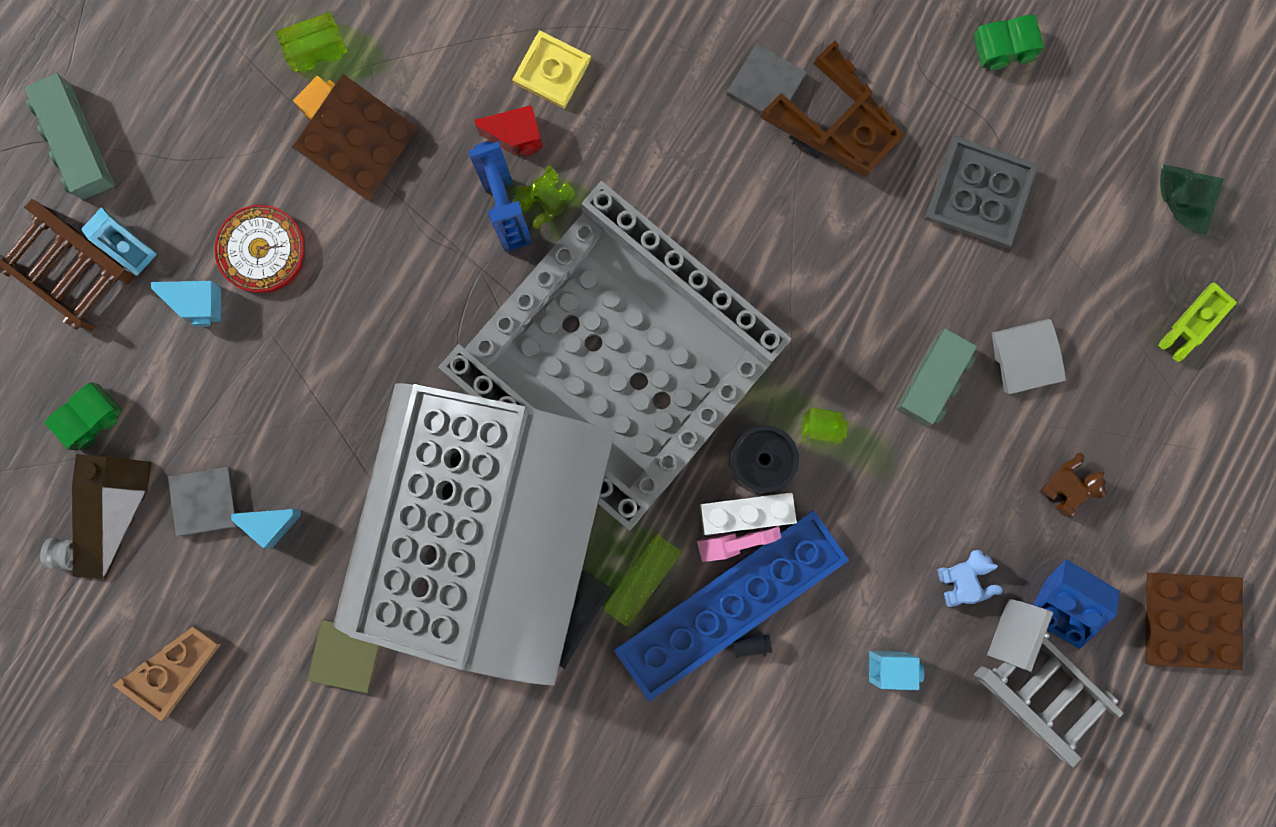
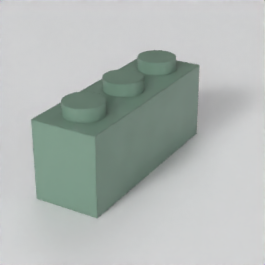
(937, 378)

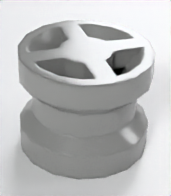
(57, 554)

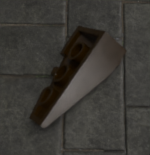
(103, 507)

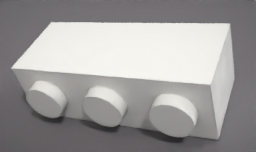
(747, 513)

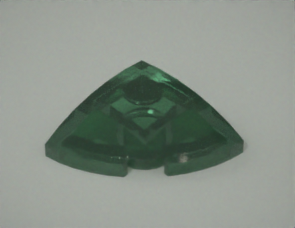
(1190, 196)

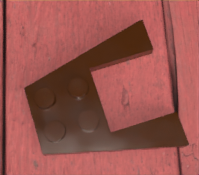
(858, 136)

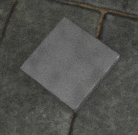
(765, 78)
(203, 501)

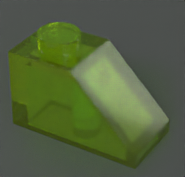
(823, 427)

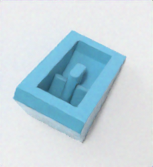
(266, 526)

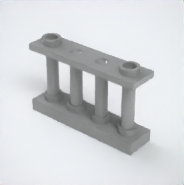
(1041, 723)

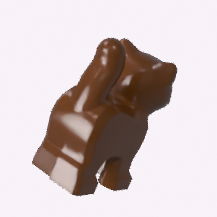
(1071, 488)

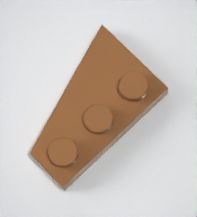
(167, 676)

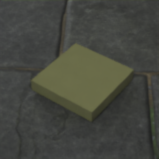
(342, 660)

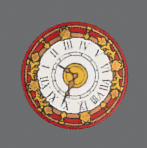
(260, 249)

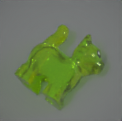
(543, 191)

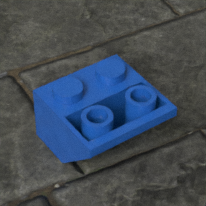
(1078, 603)

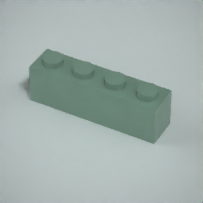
(68, 136)

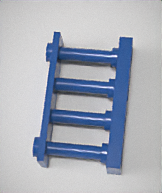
(495, 176)

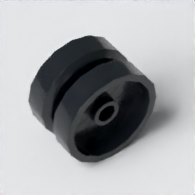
(763, 441)

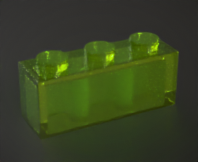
(642, 580)

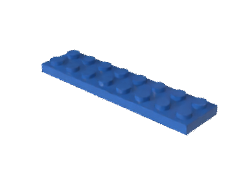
(730, 605)

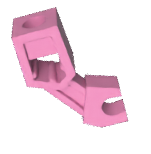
(728, 545)

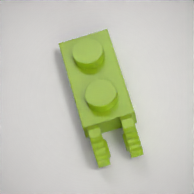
(1199, 320)

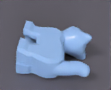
(966, 585)

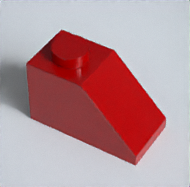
(513, 129)

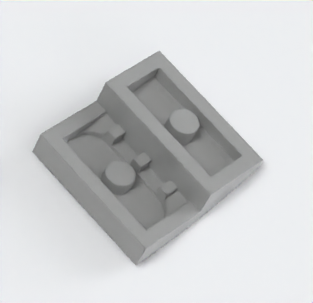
(1028, 356)
(1020, 634)

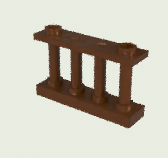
(88, 254)

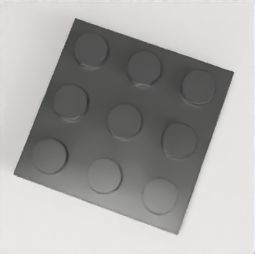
(981, 192)

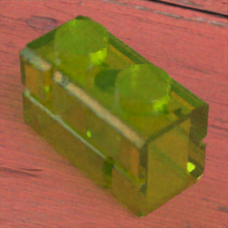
(312, 42)

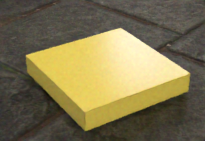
(551, 69)

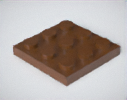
(355, 137)
(1194, 621)

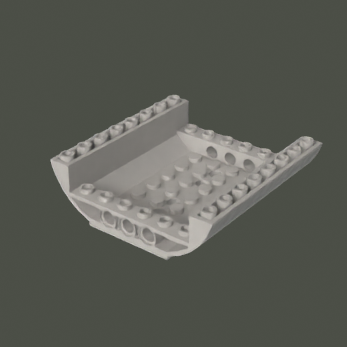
(655, 318)
(503, 540)

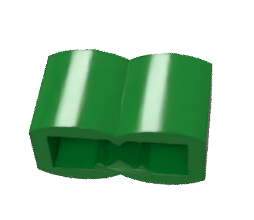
(1008, 42)
(83, 417)

